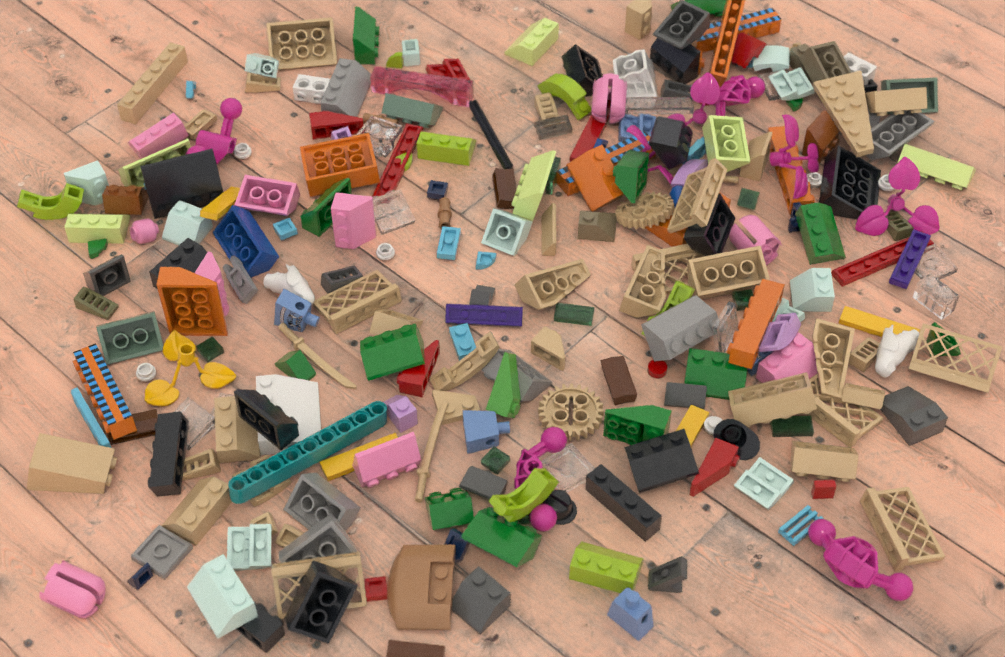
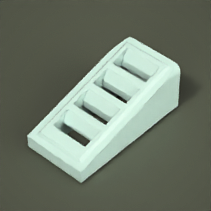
(411, 52)

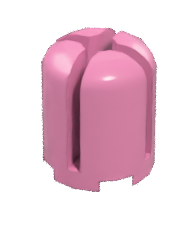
(616, 94)
(760, 232)
(73, 590)

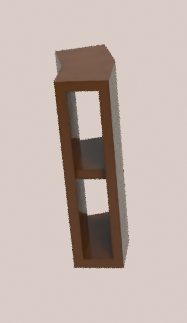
(504, 187)
(619, 380)
(145, 426)
(414, 649)

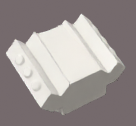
(638, 73)

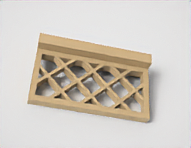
(698, 207)
(672, 255)
(361, 308)
(950, 374)
(838, 426)
(887, 529)
(300, 568)

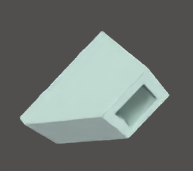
(261, 65)

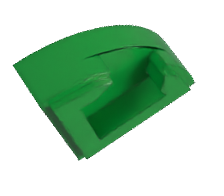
(795, 104)
(96, 247)

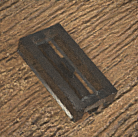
(552, 130)

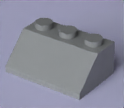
(530, 380)
(316, 499)
(321, 540)

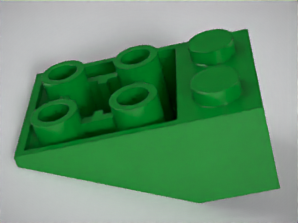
(636, 423)

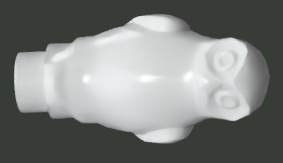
(290, 281)
(894, 349)

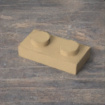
(201, 121)

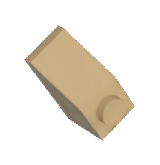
(549, 347)

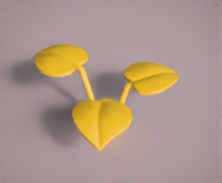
(180, 348)

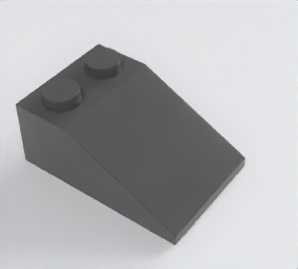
(683, 25)
(913, 415)

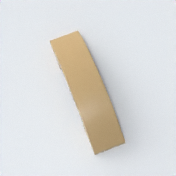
(468, 366)

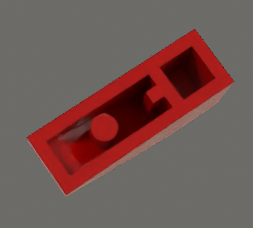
(325, 122)
(415, 379)
(716, 465)

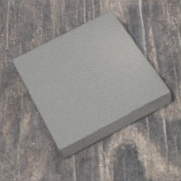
(162, 551)

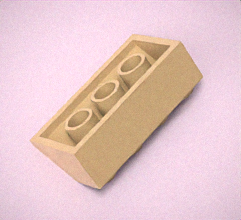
(727, 272)
(773, 400)

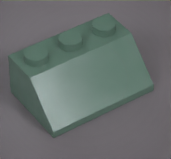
(931, 87)
(411, 110)
(130, 337)

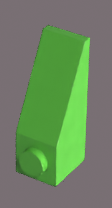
(506, 391)

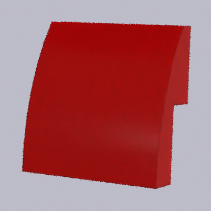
(745, 49)
(449, 68)

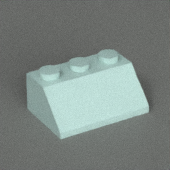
(221, 597)

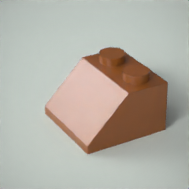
(823, 134)
(124, 199)

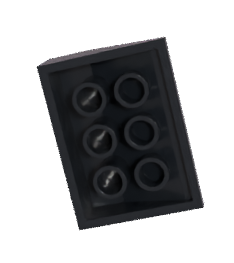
(183, 178)
(848, 183)

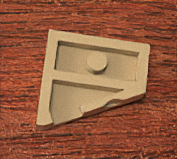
(457, 403)

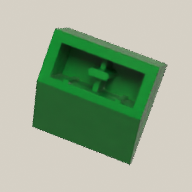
(449, 508)

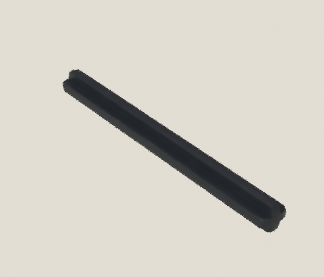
(490, 135)

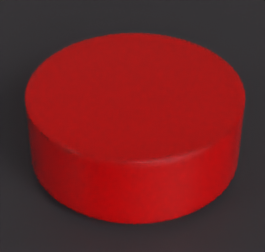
(657, 369)

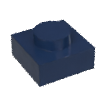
(437, 189)

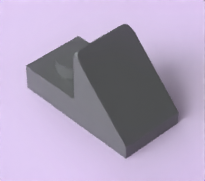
(482, 295)
(668, 576)

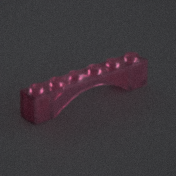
(454, 90)

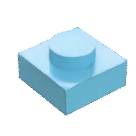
(285, 229)

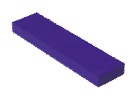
(909, 259)
(484, 314)

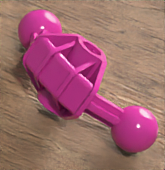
(738, 91)
(223, 142)
(553, 441)
(856, 561)

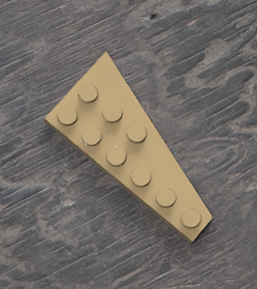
(847, 106)

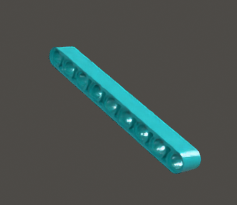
(307, 452)

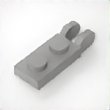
(240, 280)

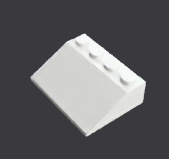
(297, 399)

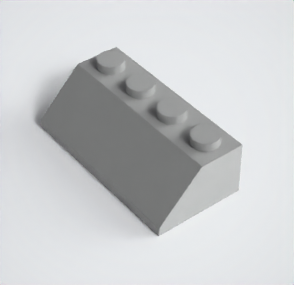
(346, 88)
(896, 132)
(679, 328)

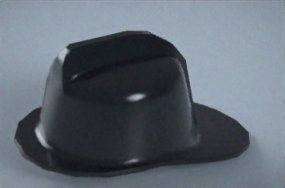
(738, 435)
(563, 505)

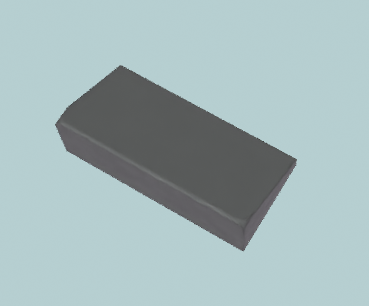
(685, 395)
(483, 483)

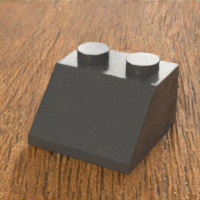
(108, 276)
(480, 600)

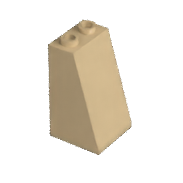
(70, 466)

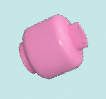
(144, 231)

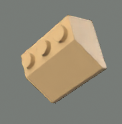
(897, 101)
(234, 437)
(824, 461)
(199, 510)

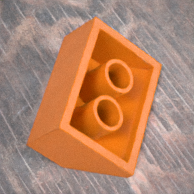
(595, 178)

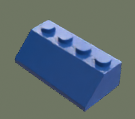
(243, 238)

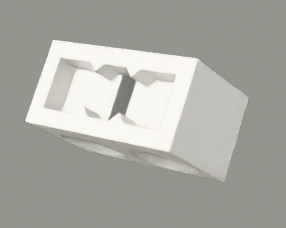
(857, 64)
(309, 88)

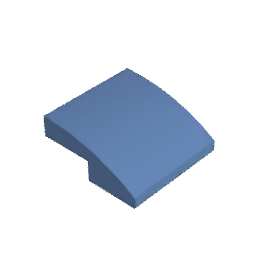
(644, 122)

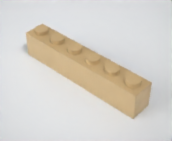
(152, 83)

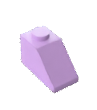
(401, 412)

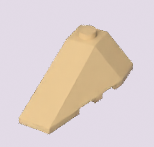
(552, 284)
(646, 290)
(832, 353)

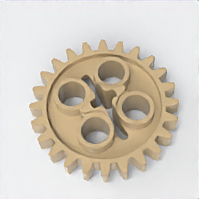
(647, 210)
(585, 408)

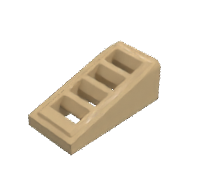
(261, 83)
(541, 104)
(858, 361)
(207, 468)

